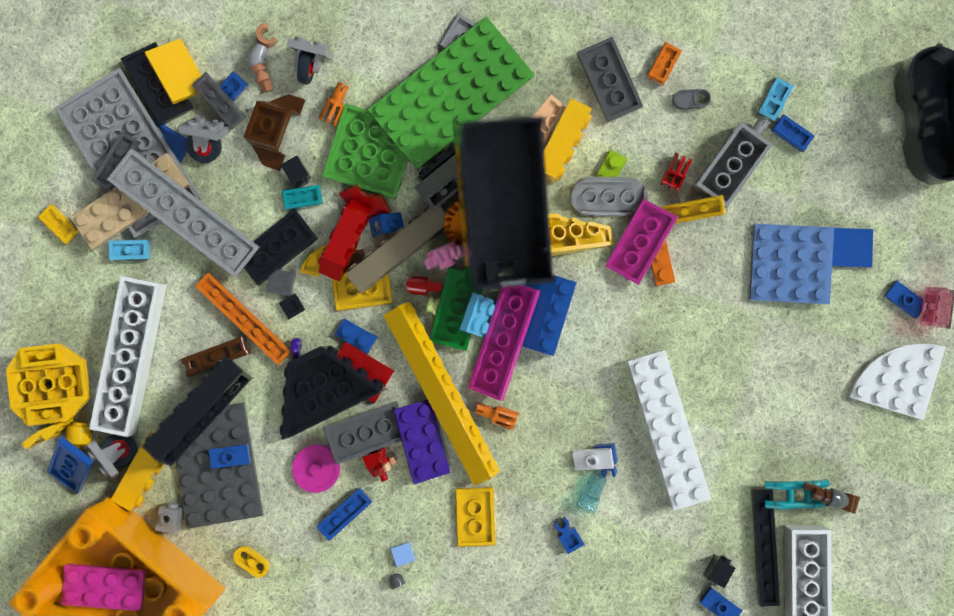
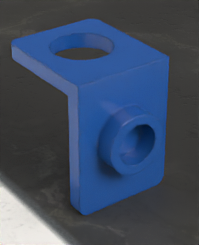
(387, 223)

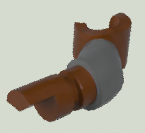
(833, 498)

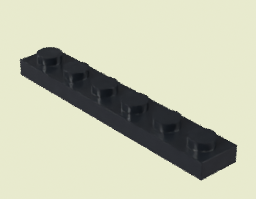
(765, 548)

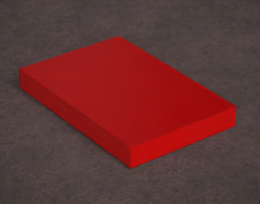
(374, 367)

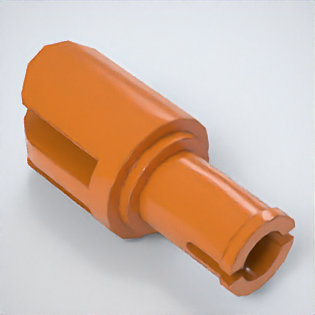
(336, 102)
(499, 415)

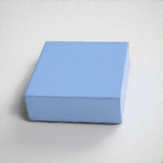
(403, 554)

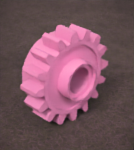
(444, 256)

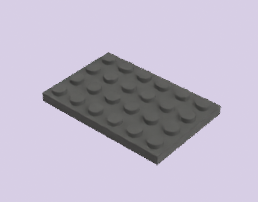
(224, 492)

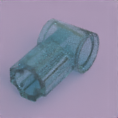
(591, 494)

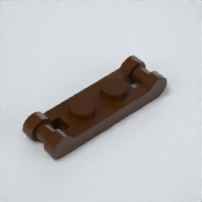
(208, 358)

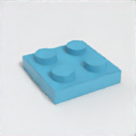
(478, 315)

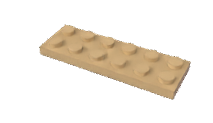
(118, 211)

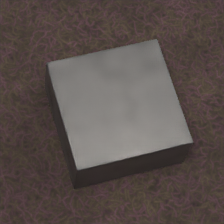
(281, 282)

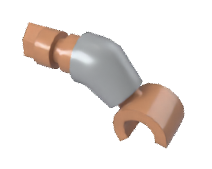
(257, 58)

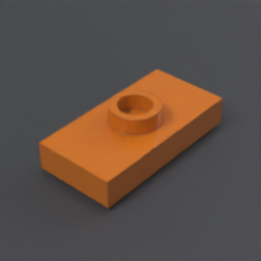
(664, 63)

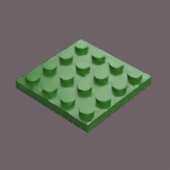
(365, 155)

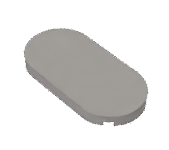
(608, 195)

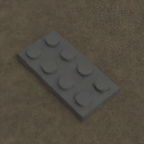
(609, 79)
(362, 433)

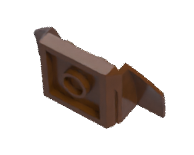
(268, 128)

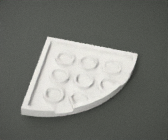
(900, 379)

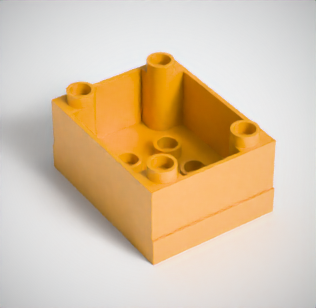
(120, 538)

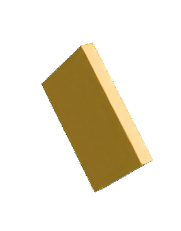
(174, 70)
(348, 297)
(475, 516)

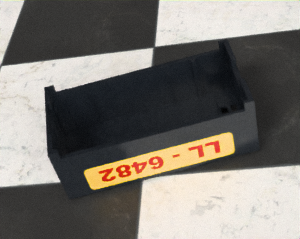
(503, 201)

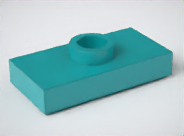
(302, 197)

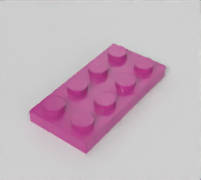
(641, 241)
(103, 586)

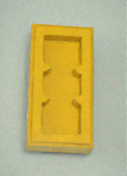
(58, 223)

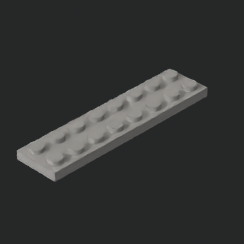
(183, 212)

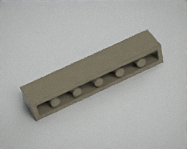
(397, 249)

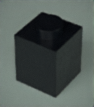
(296, 171)
(719, 570)

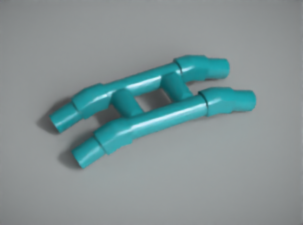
(789, 487)

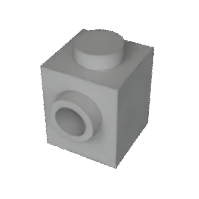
(169, 518)

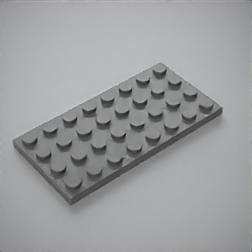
(100, 115)

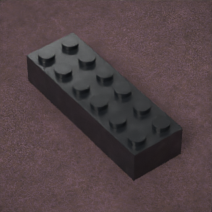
(196, 412)

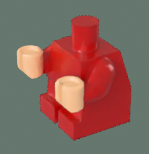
(378, 463)

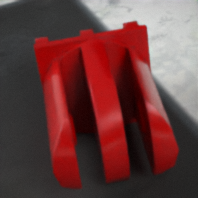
(676, 172)
(421, 285)

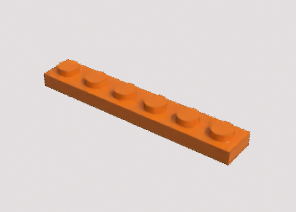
(243, 318)

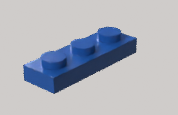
(344, 514)

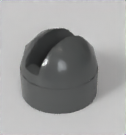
(396, 580)

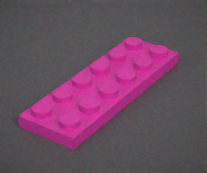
(503, 340)

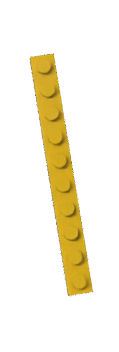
(441, 393)

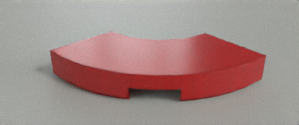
(376, 202)

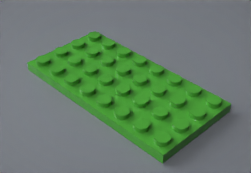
(449, 89)

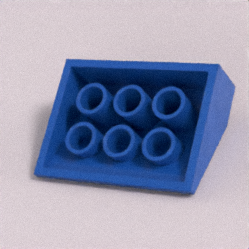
(549, 315)

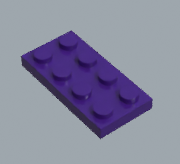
(421, 441)

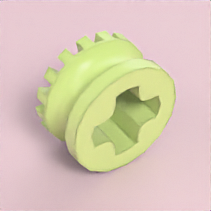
(432, 305)

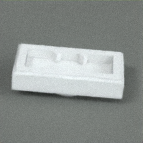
(593, 459)

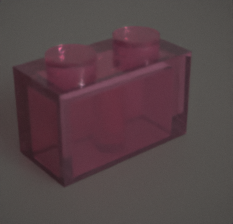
(937, 307)

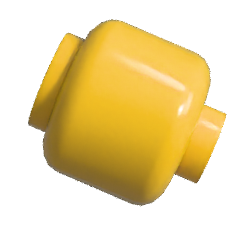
(79, 434)

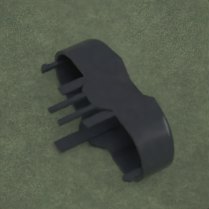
(927, 98)

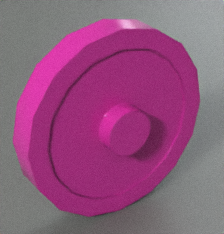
(315, 469)

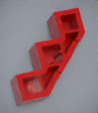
(344, 240)

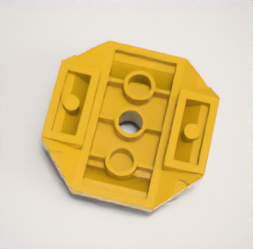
(29, 388)

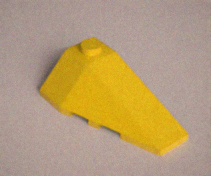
(573, 236)

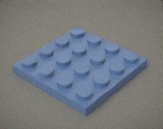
(792, 263)

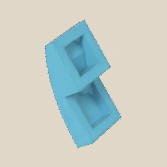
(775, 99)

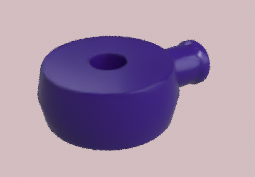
(296, 347)

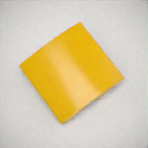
(46, 434)

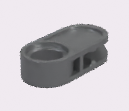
(687, 99)

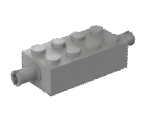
(734, 162)

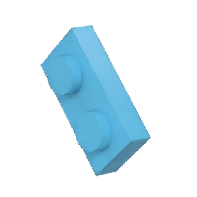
(129, 250)

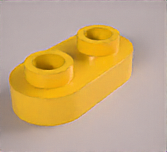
(250, 563)

